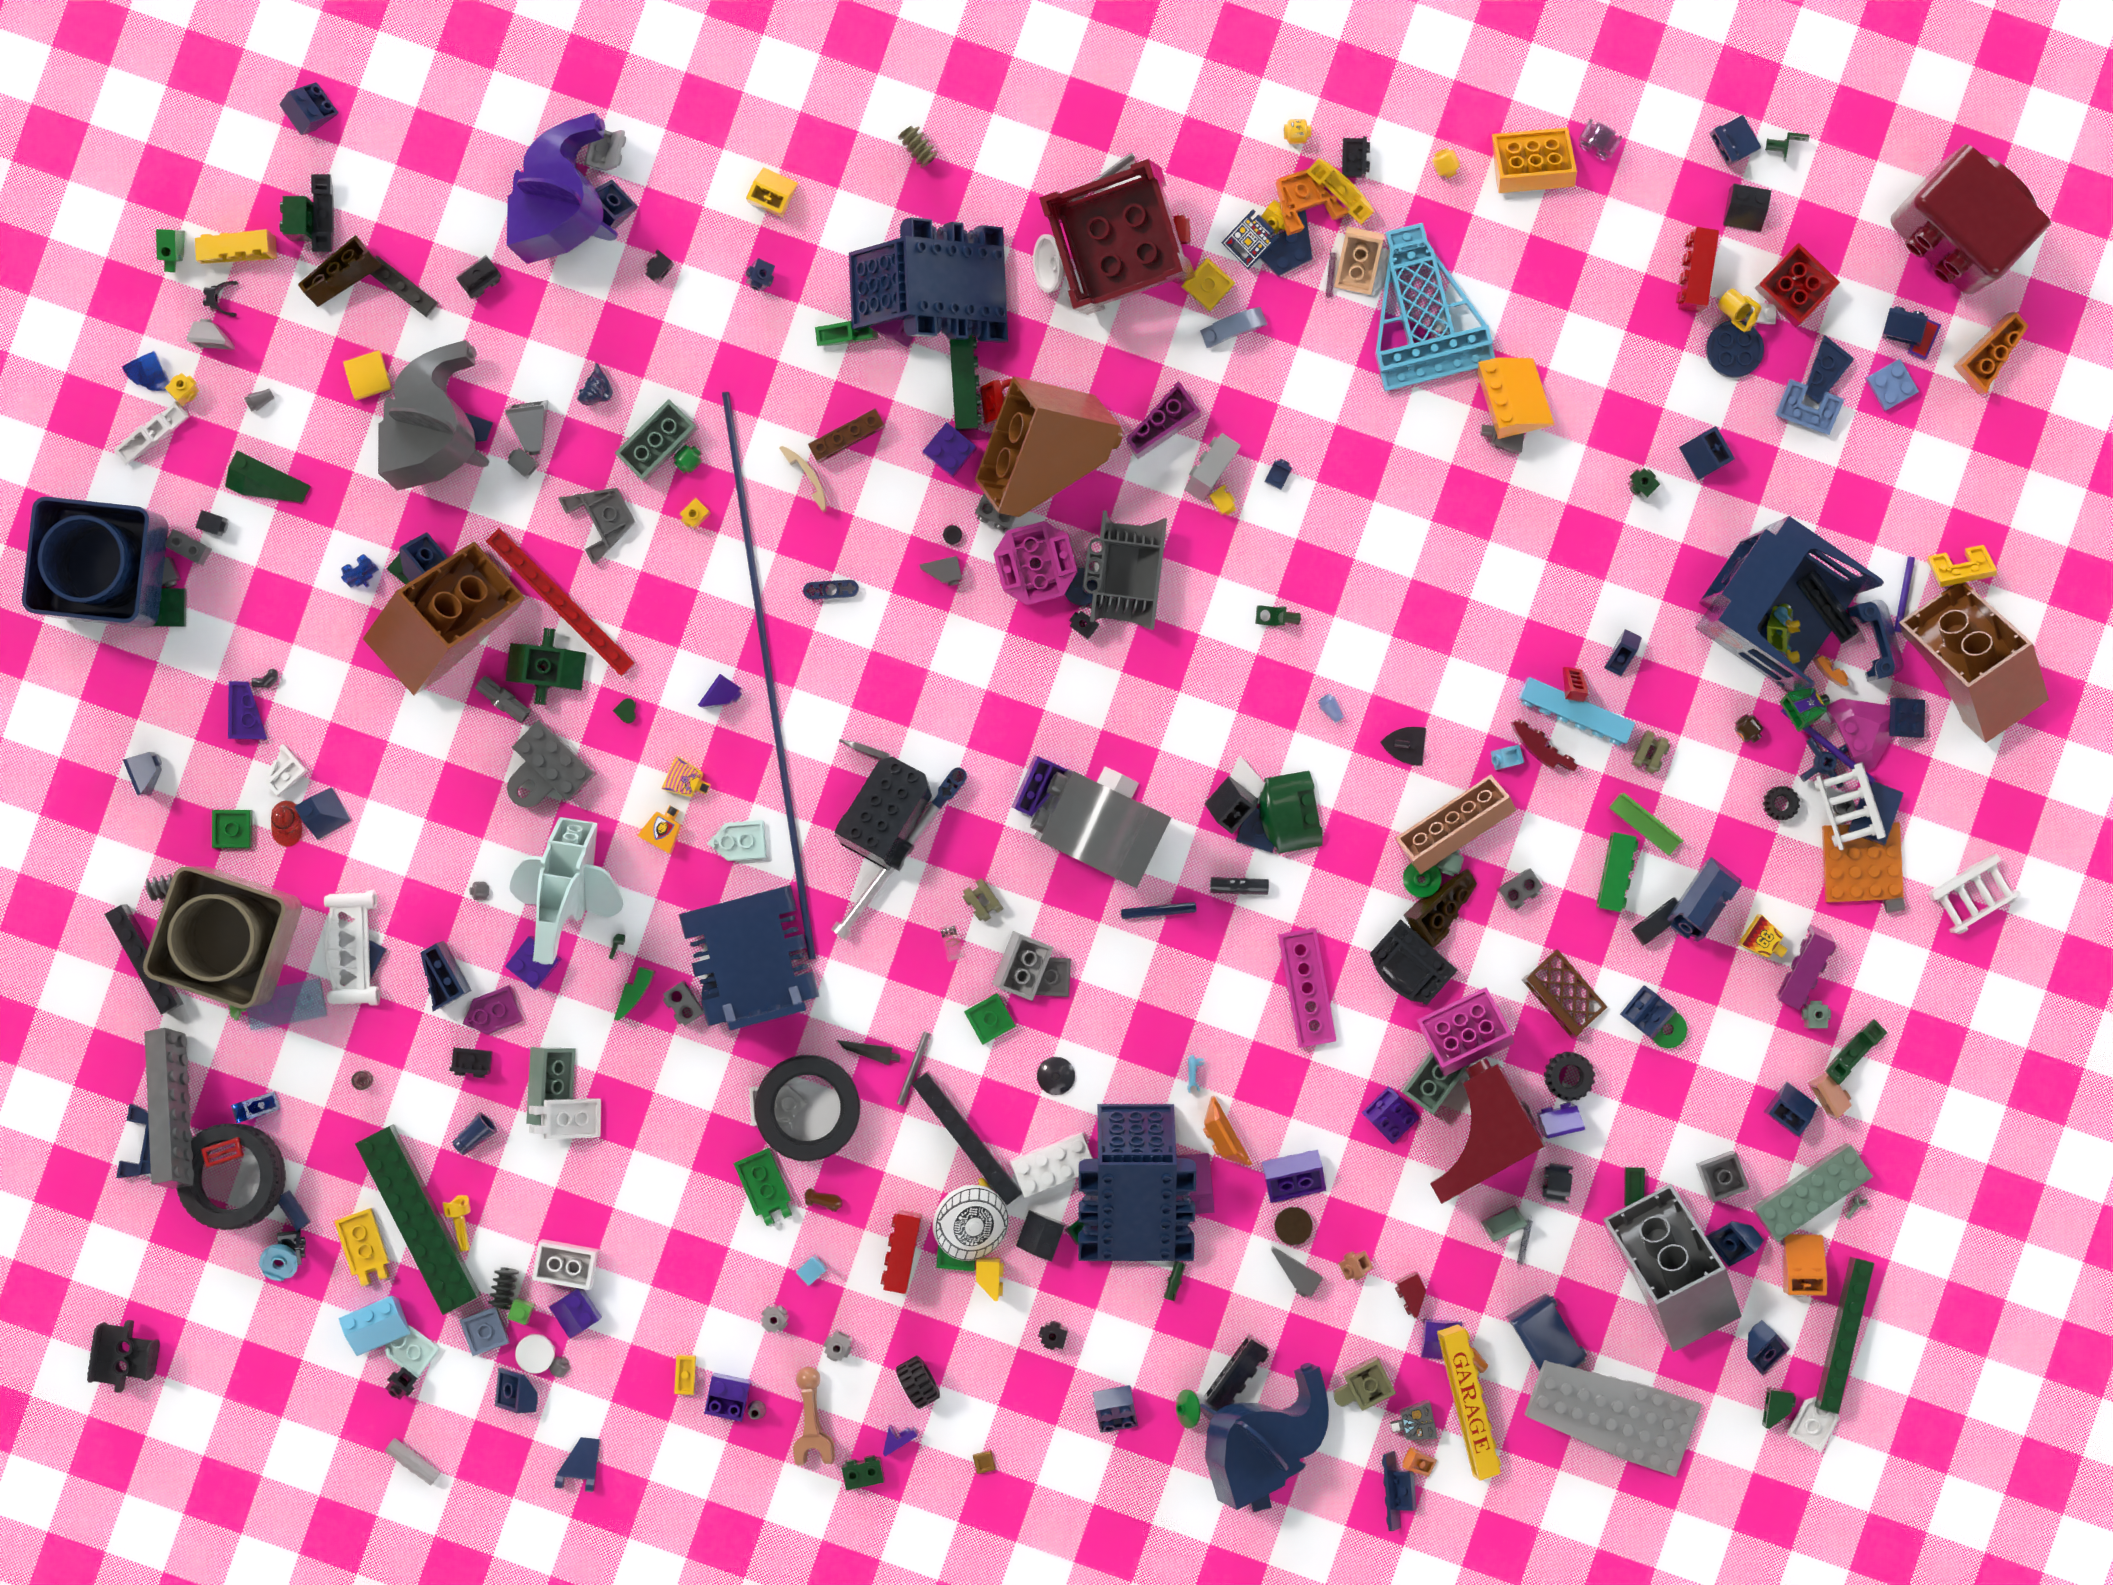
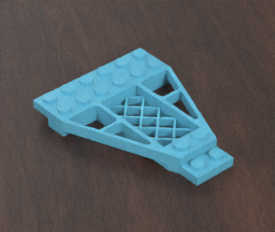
(1435, 356)

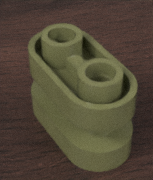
(1660, 747)
(981, 911)

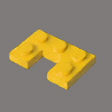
(1978, 567)

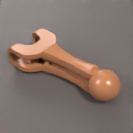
(813, 1435)

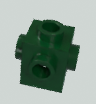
(1649, 485)

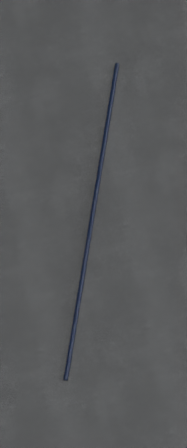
(768, 675)

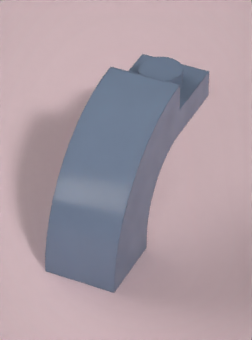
(1233, 326)

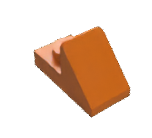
(1419, 1462)

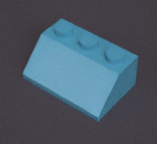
(374, 1325)

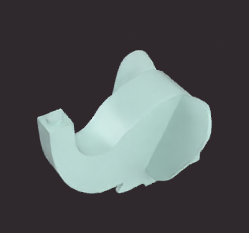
(564, 884)

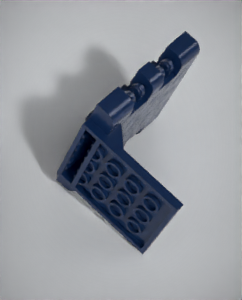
(933, 282)
(750, 959)
(1136, 1188)

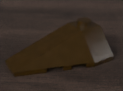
(1435, 913)

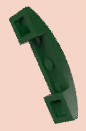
(1854, 1050)

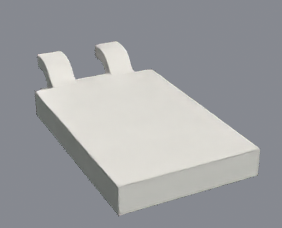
(568, 1118)

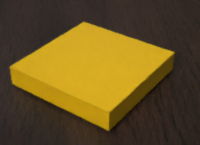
(1209, 284)

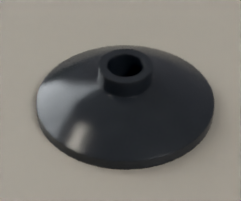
(1055, 1065)

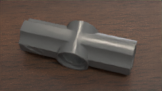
(503, 699)

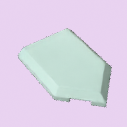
(740, 840)
(412, 1352)

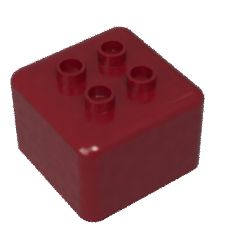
(1970, 220)

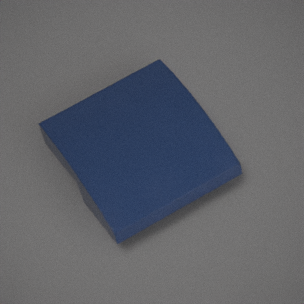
(1648, 1012)

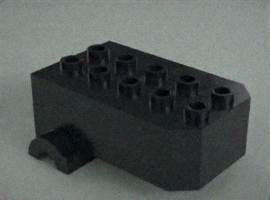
(885, 814)

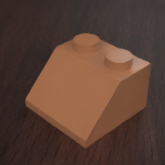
(1830, 1095)

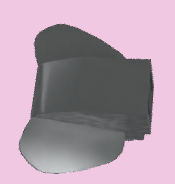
(423, 428)

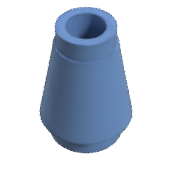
(1330, 707)

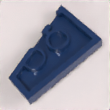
(1826, 369)

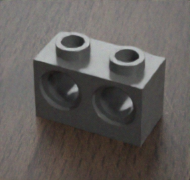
(993, 516)
(188, 547)
(1517, 884)
(688, 1000)

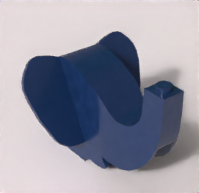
(1259, 1447)

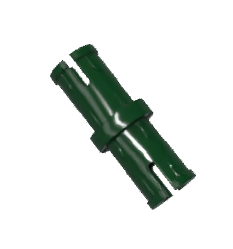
(1174, 1281)

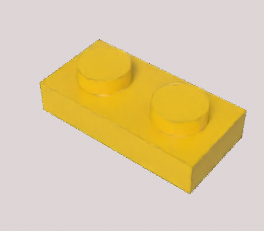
(685, 1374)

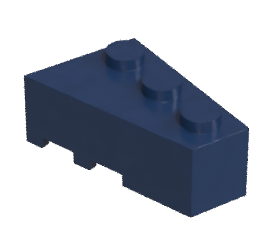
(443, 976)

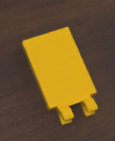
(363, 1245)

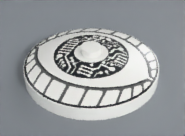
(970, 1222)

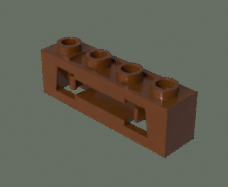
(846, 435)

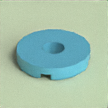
(278, 1252)

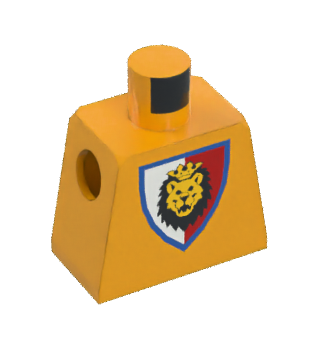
(662, 830)

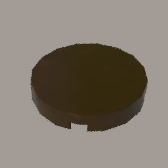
(1293, 1225)

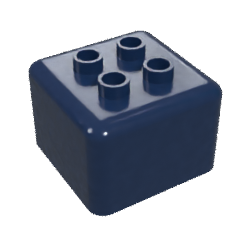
(94, 562)

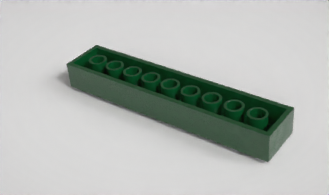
(418, 1219)

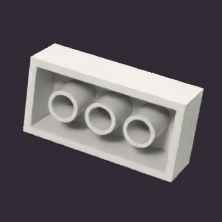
(1050, 1164)

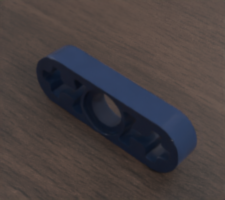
(825, 583)

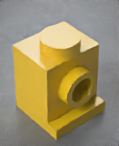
(1223, 501)

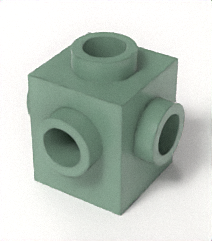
(1818, 1021)

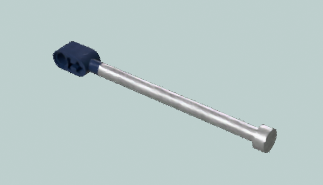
(843, 928)

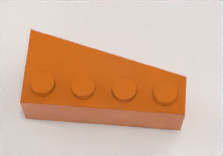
(1989, 354)

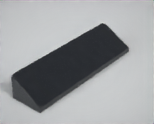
(1828, 606)

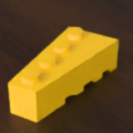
(235, 247)

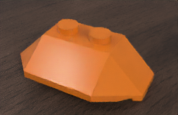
(1223, 1135)

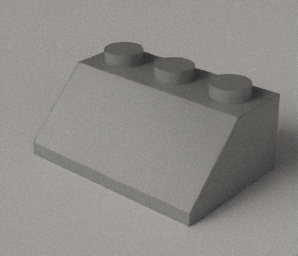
(1022, 965)

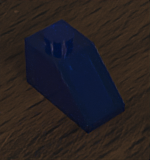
(255, 1107)

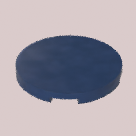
(1734, 351)

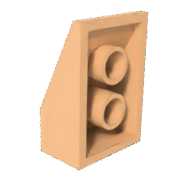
(1359, 260)

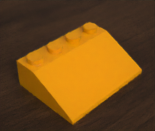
(1533, 160)
(1514, 395)

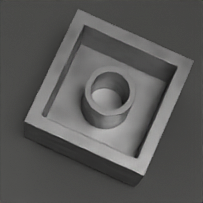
(1722, 1176)

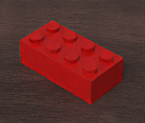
(1698, 269)
(902, 1251)

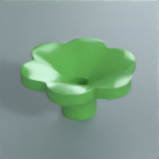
(236, 1012)

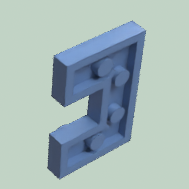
(1819, 419)

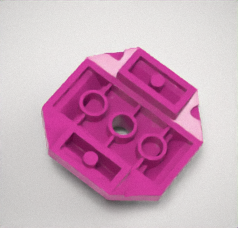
(1035, 542)

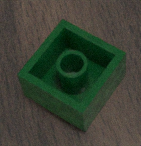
(297, 218)

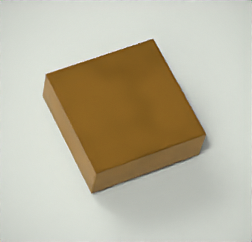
(984, 1462)

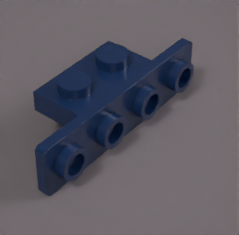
(1399, 1490)

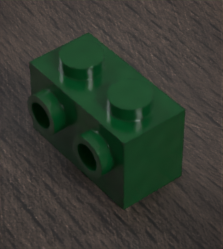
(863, 1472)

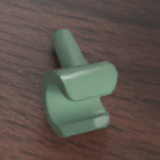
(1856, 1205)

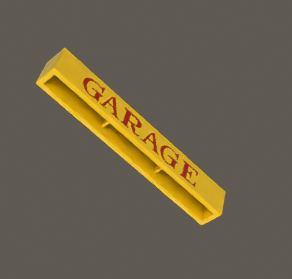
(1469, 1402)

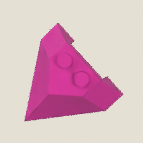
(1863, 728)

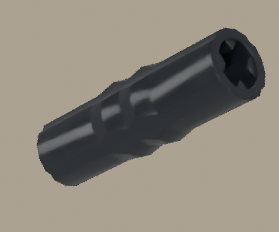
(1239, 886)

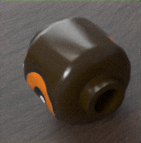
(1749, 728)

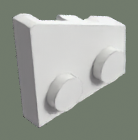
(285, 771)
(1247, 777)

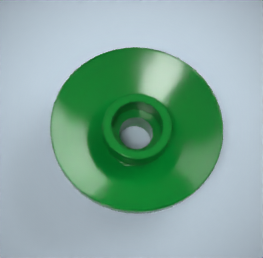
(1418, 889)
(1188, 1408)

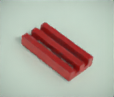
(238, 1148)

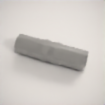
(412, 1461)

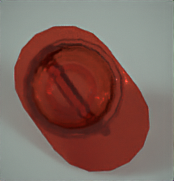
(286, 824)

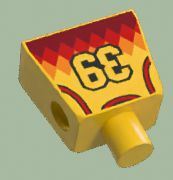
(1763, 938)

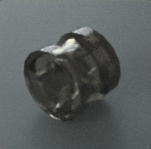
(366, 1079)

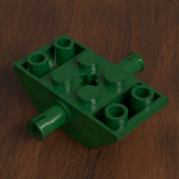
(564, 669)

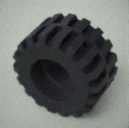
(1583, 1085)
(917, 1382)

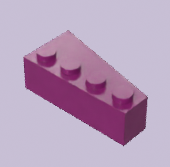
(1164, 421)
(1806, 967)

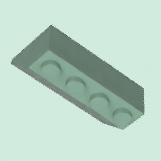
(549, 1077)

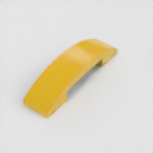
(1342, 188)

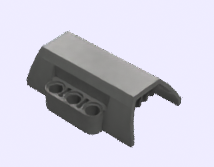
(1127, 571)

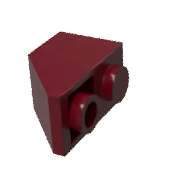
(1412, 1291)

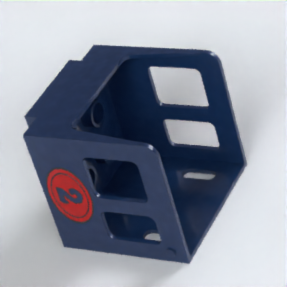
(1765, 575)

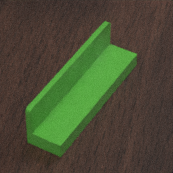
(1645, 823)

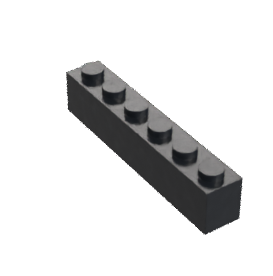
(136, 948)

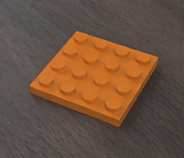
(1862, 868)

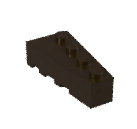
(339, 271)

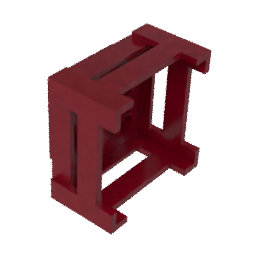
(1117, 237)

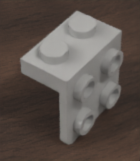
(606, 153)

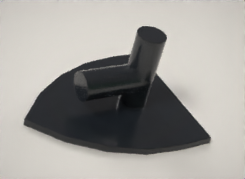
(1406, 744)

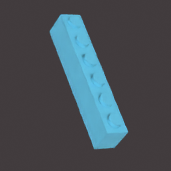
(1581, 713)

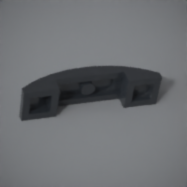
(322, 212)

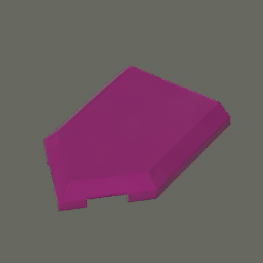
(493, 1011)

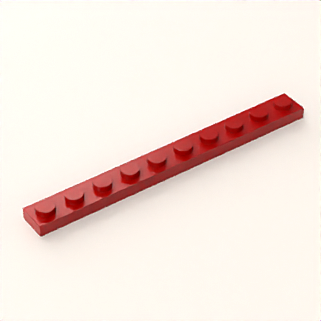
(560, 602)

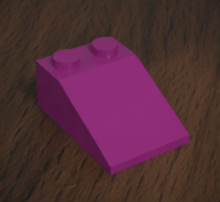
(1203, 1195)

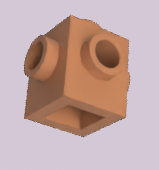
(1352, 1267)

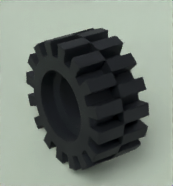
(1792, 807)

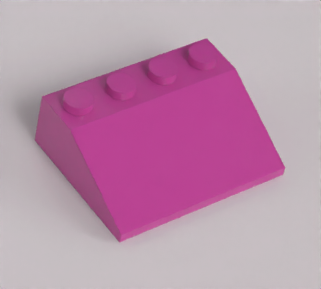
(1465, 1031)

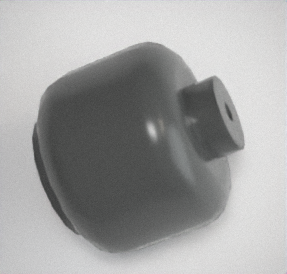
(479, 890)
(559, 1367)

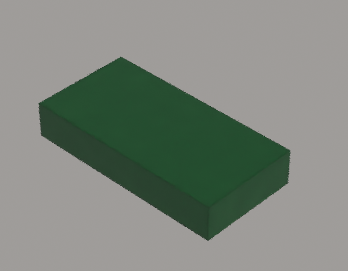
(1633, 1184)

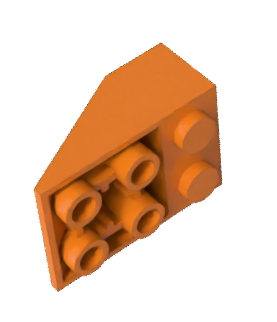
(1804, 1265)

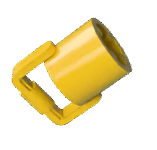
(1737, 308)

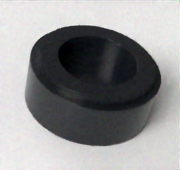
(952, 534)

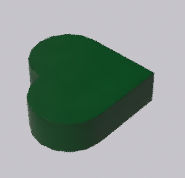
(625, 710)

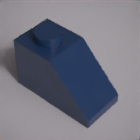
(1623, 652)

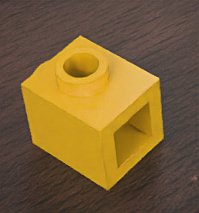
(694, 514)

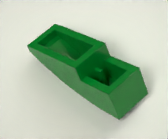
(843, 334)
(634, 992)

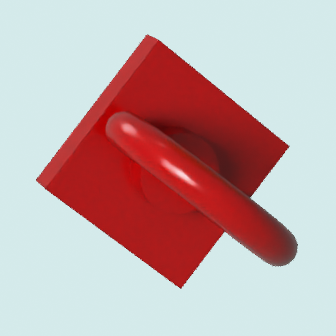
(993, 399)

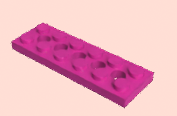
(1319, 992)

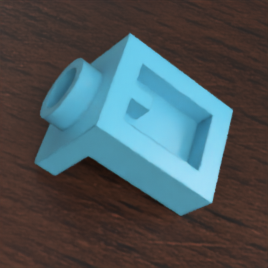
(1507, 757)

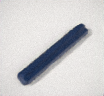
(1159, 910)

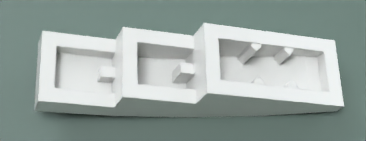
(151, 433)

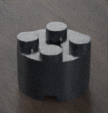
(1558, 1183)

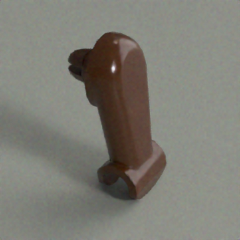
(830, 1201)

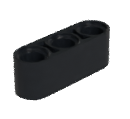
(1654, 923)

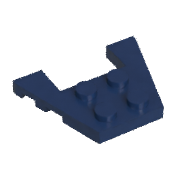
(1289, 250)
(126, 1168)

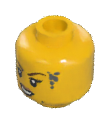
(1296, 131)

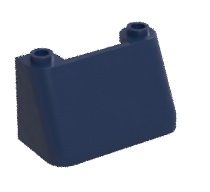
(1890, 655)
(1546, 1334)

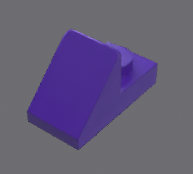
(894, 1442)

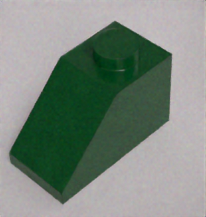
(1777, 1406)

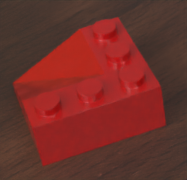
(1797, 285)

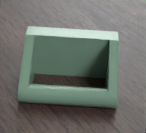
(1504, 1224)

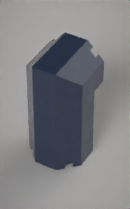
(1704, 900)

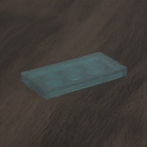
(289, 1005)

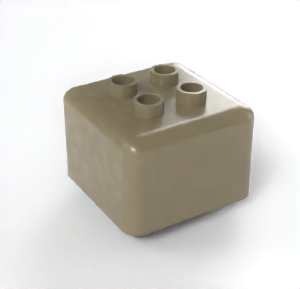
(222, 936)

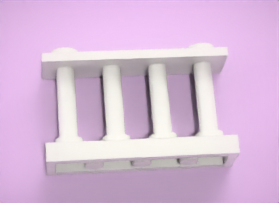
(1863, 792)
(1974, 874)

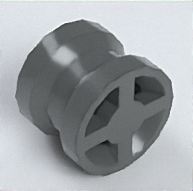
(1840, 808)

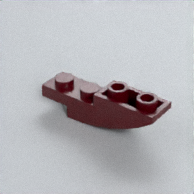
(1535, 744)

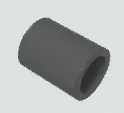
(1894, 905)

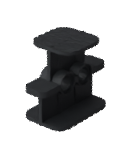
(108, 1352)

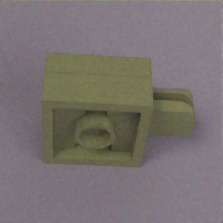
(1365, 1384)

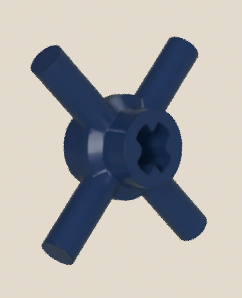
(1820, 757)

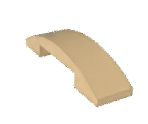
(792, 458)

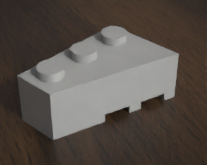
(1211, 466)

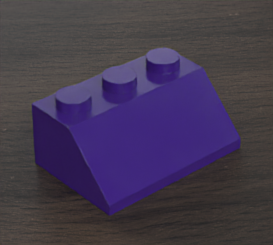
(1294, 1176)

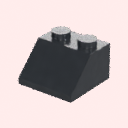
(1746, 207)
(1040, 1235)

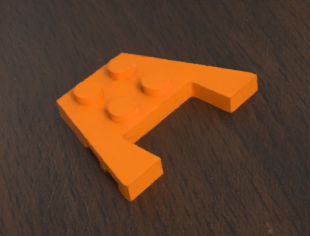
(1300, 193)

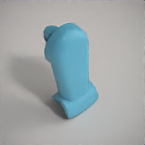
(1192, 1068)

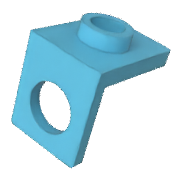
(811, 1270)

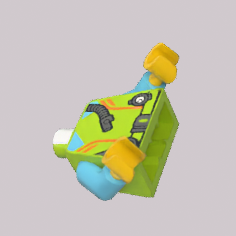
(1780, 628)

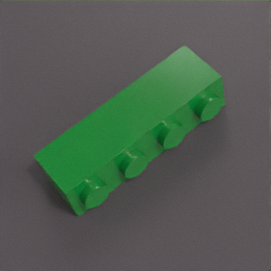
(1616, 872)

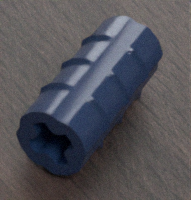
(293, 1211)

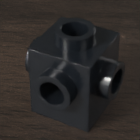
(1051, 1342)
(401, 1383)

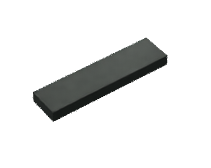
(404, 288)

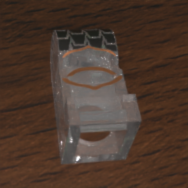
(952, 942)

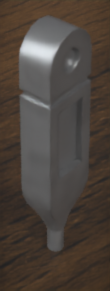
(866, 749)

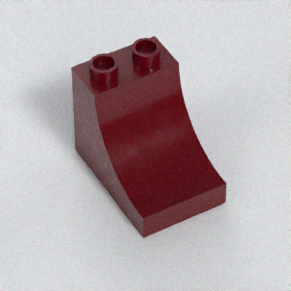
(1498, 1132)

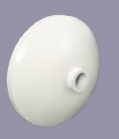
(1047, 264)

